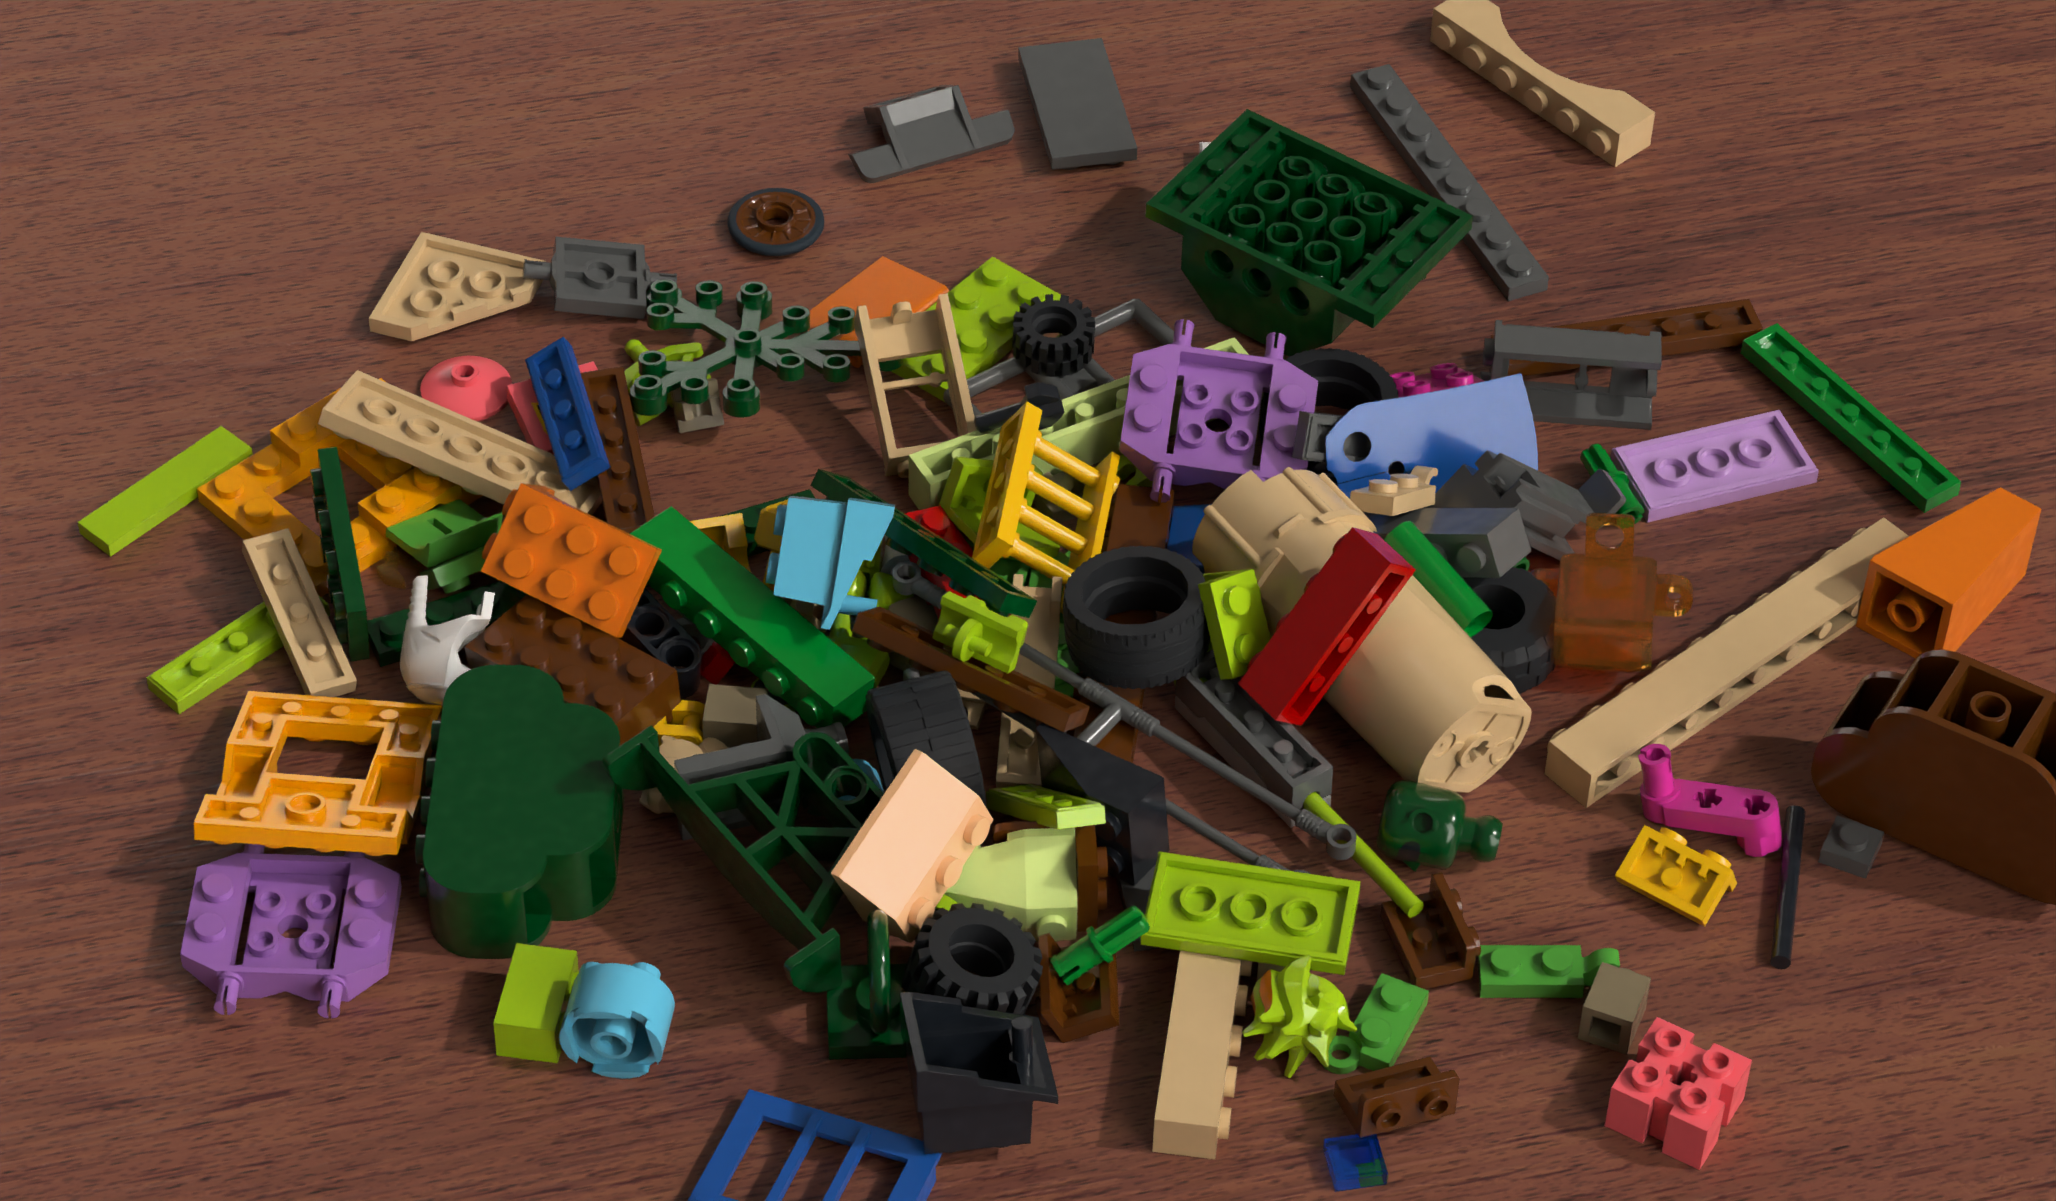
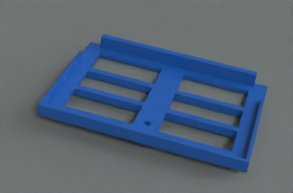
(913, 1184)

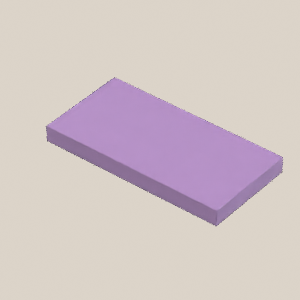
(1715, 465)

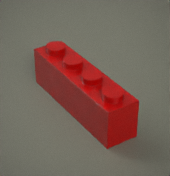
(1326, 626)

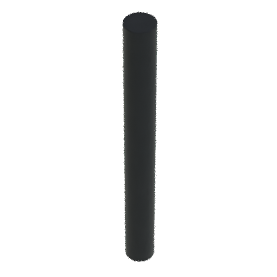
(1788, 887)

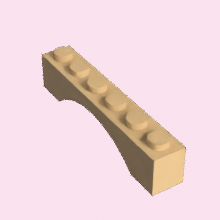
(1598, 118)

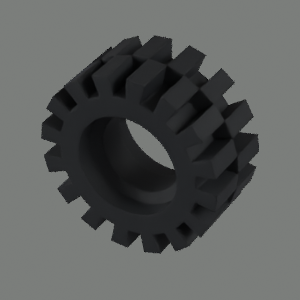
(1050, 352)

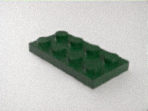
(340, 554)

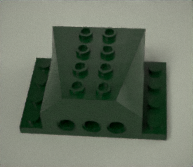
(1299, 234)

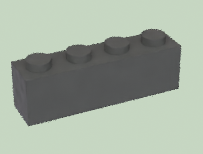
(1470, 539)

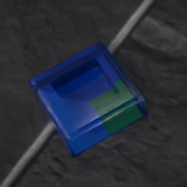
(1355, 1162)

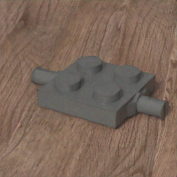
(597, 277)

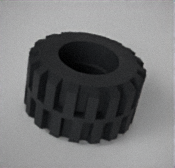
(978, 943)

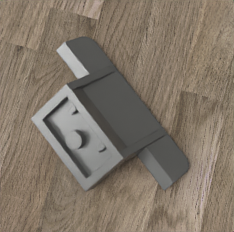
(927, 131)

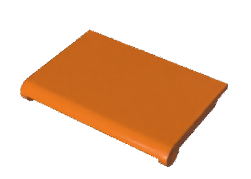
(879, 289)

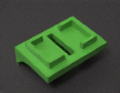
(463, 529)

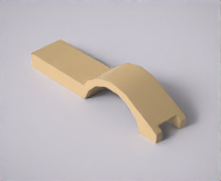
(1018, 744)

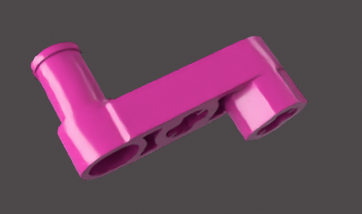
(1684, 803)

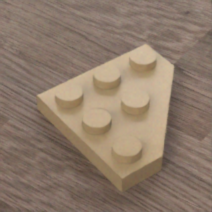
(448, 286)

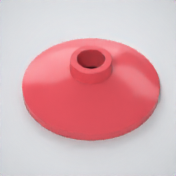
(468, 386)

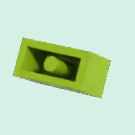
(534, 1002)

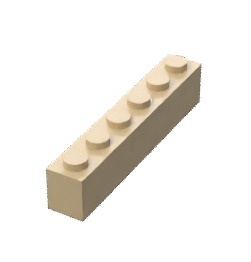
(1198, 1053)

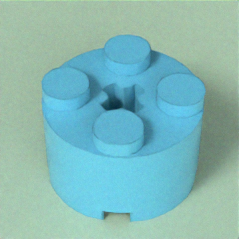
(617, 1018)

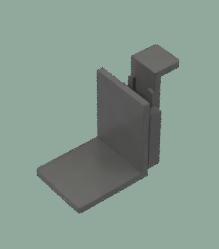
(1544, 503)

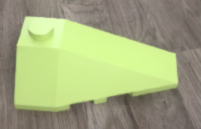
(1026, 878)

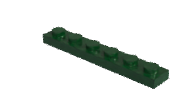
(934, 552)

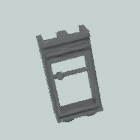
(1632, 378)

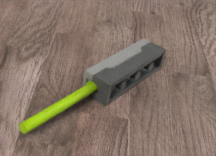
(1274, 758)

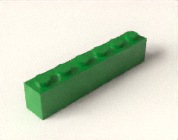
(754, 624)

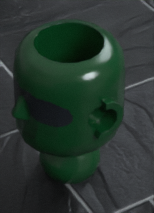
(1430, 825)

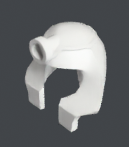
(431, 652)

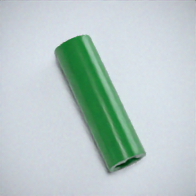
(1440, 578)

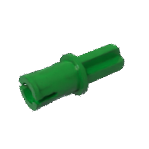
(1597, 458)
(1100, 944)

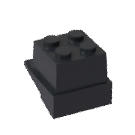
(973, 1073)

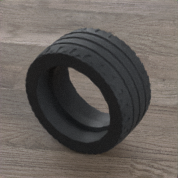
(1342, 378)
(1135, 653)

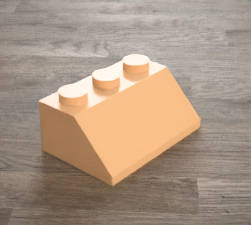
(912, 846)

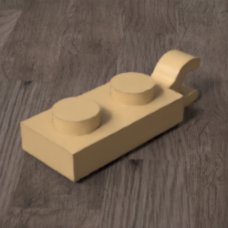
(1398, 494)

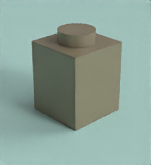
(731, 714)
(1614, 1008)

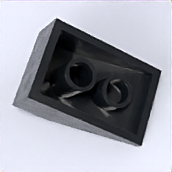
(1131, 797)

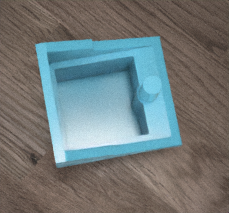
(824, 551)

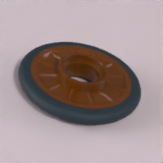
(749, 217)

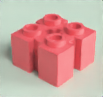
(1678, 1093)

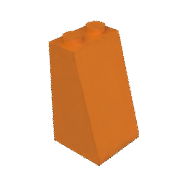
(1948, 575)

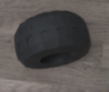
(1521, 626)

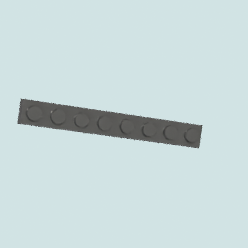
(1449, 180)

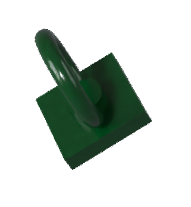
(866, 1006)

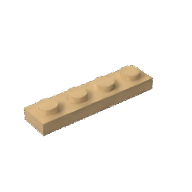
(299, 615)

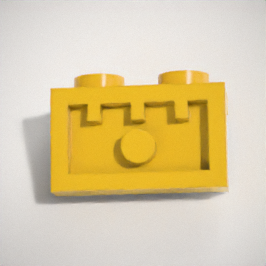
(1676, 875)

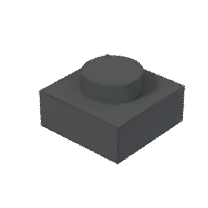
(1851, 847)

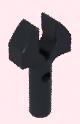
(1039, 394)

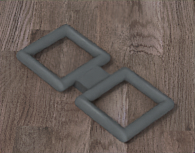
(1092, 373)

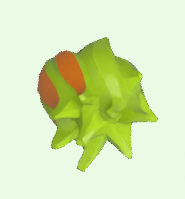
(1297, 1014)

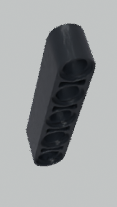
(668, 645)

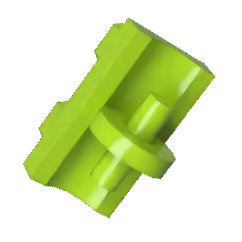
(979, 632)

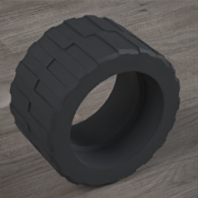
(927, 717)

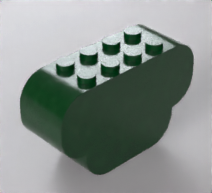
(516, 812)

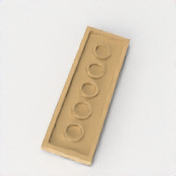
(446, 443)

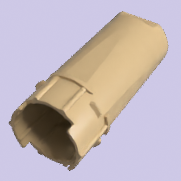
(1417, 679)

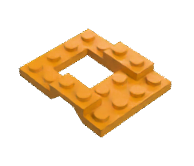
(246, 491)
(320, 811)

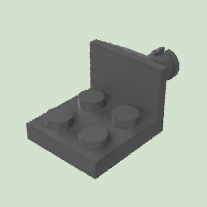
(776, 736)

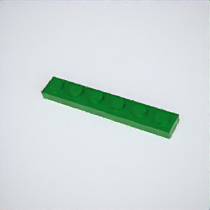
(1851, 418)

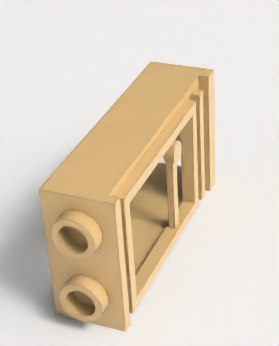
(909, 336)

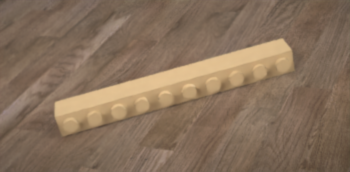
(1717, 670)

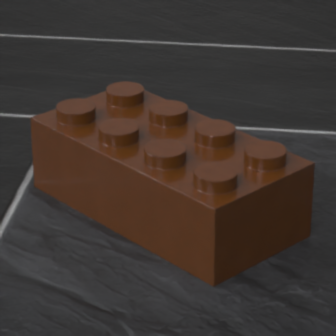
(585, 663)

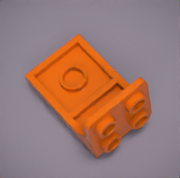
(569, 559)

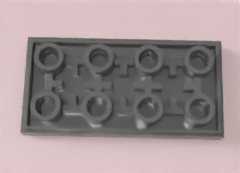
(1077, 104)

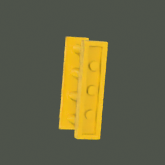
(1007, 506)

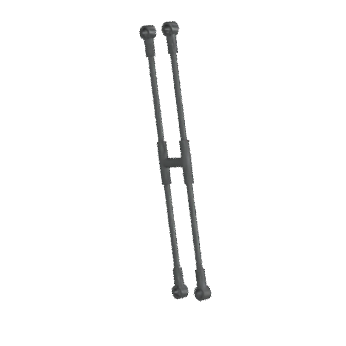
(1116, 709)

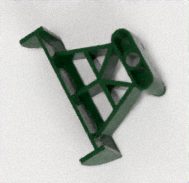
(819, 772)

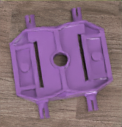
(1213, 387)
(289, 895)

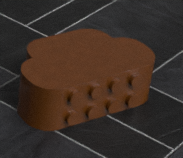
(1951, 766)

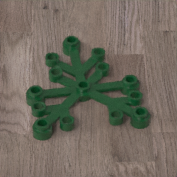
(743, 347)

